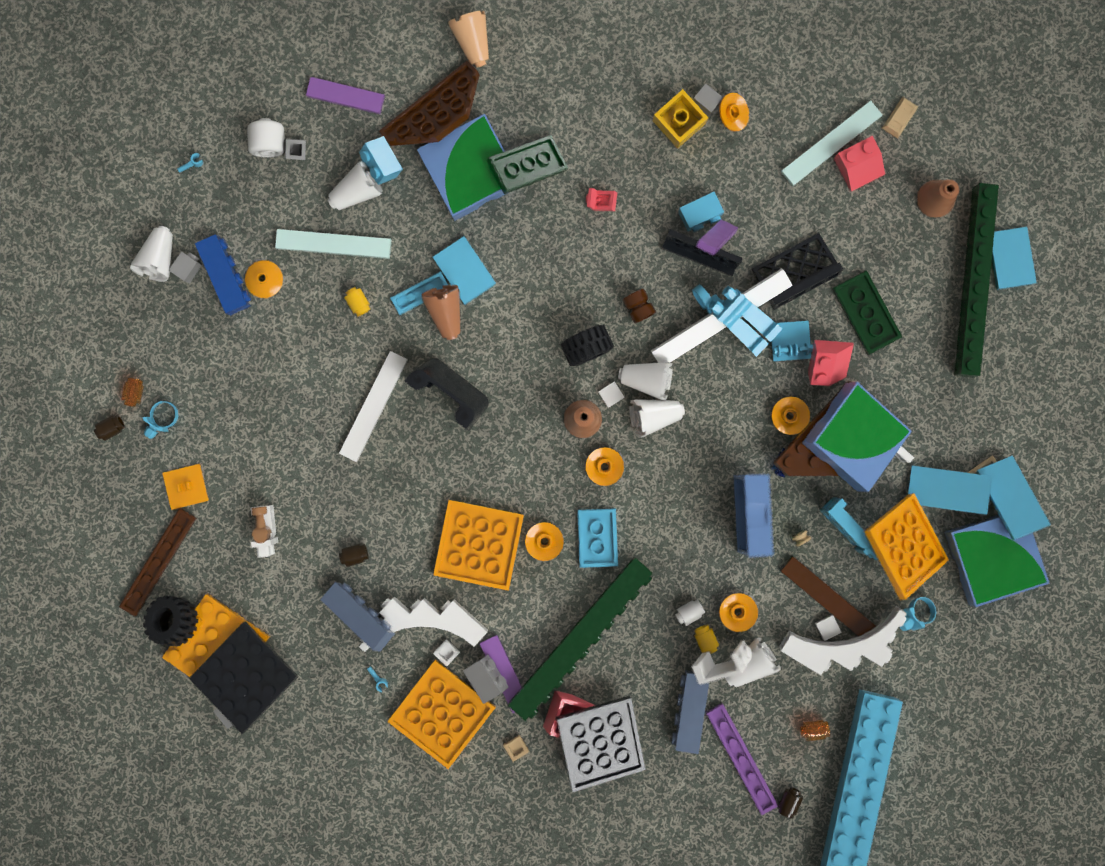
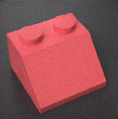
(860, 163)
(829, 362)
(562, 704)

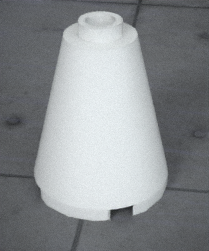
(354, 188)
(155, 255)
(648, 378)
(654, 415)
(760, 665)

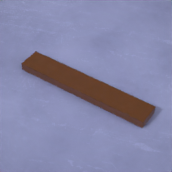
(157, 562)
(827, 597)

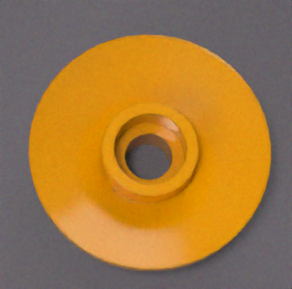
(734, 112)
(272, 282)
(800, 414)
(614, 470)
(540, 551)
(748, 614)

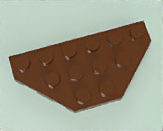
(436, 111)
(798, 459)

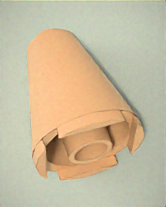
(472, 36)

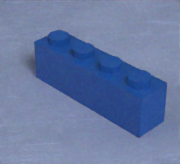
(223, 275)

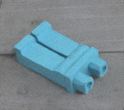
(730, 315)
(848, 526)

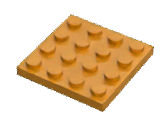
(478, 545)
(906, 546)
(214, 626)
(441, 714)

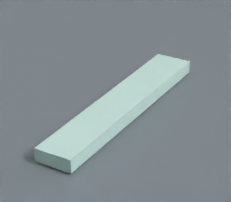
(831, 143)
(333, 243)

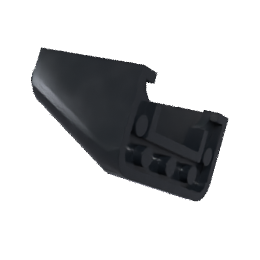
(471, 400)

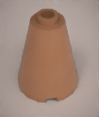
(937, 197)
(444, 309)
(579, 427)

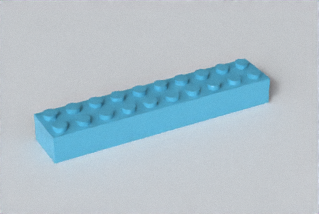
(862, 780)

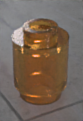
(132, 392)
(815, 730)

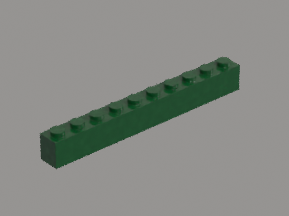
(976, 280)
(580, 638)

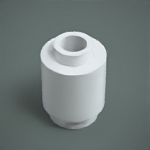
(689, 612)

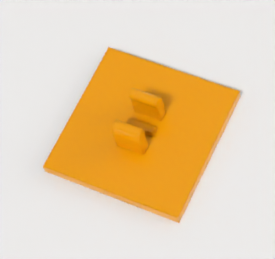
(185, 486)

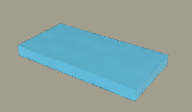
(950, 489)
(1014, 499)

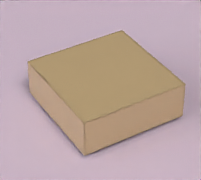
(516, 748)

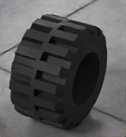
(587, 345)
(157, 621)

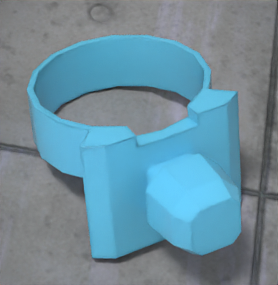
(704, 298)
(151, 431)
(911, 621)

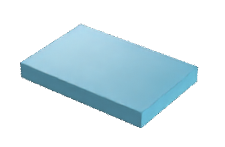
(1012, 258)
(464, 269)
(597, 538)

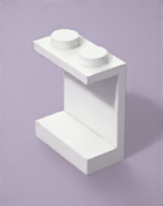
(707, 671)

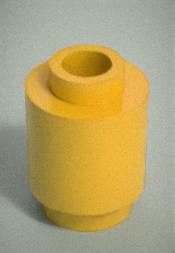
(357, 301)
(706, 639)

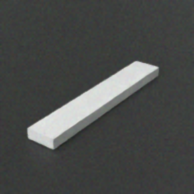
(373, 406)

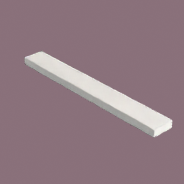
(711, 325)

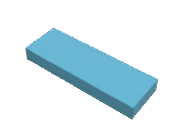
(412, 296)

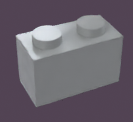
(486, 679)

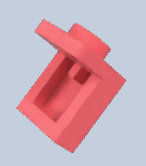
(601, 200)

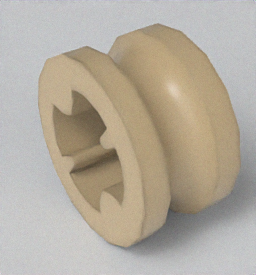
(801, 538)

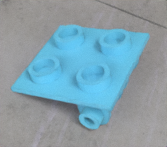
(792, 342)

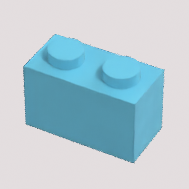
(380, 160)
(701, 212)

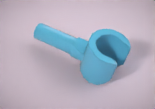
(191, 163)
(378, 680)

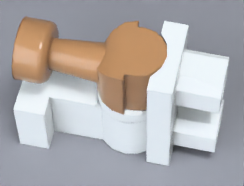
(265, 530)

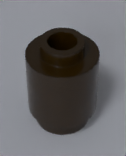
(109, 427)
(354, 555)
(790, 802)

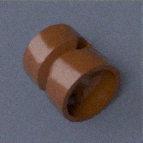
(638, 304)

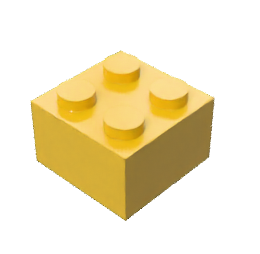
(680, 118)

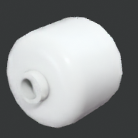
(266, 138)

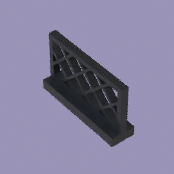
(687, 248)
(809, 282)

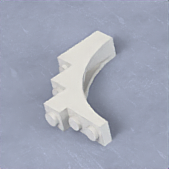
(424, 614)
(848, 653)

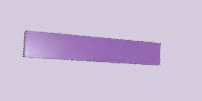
(741, 759)

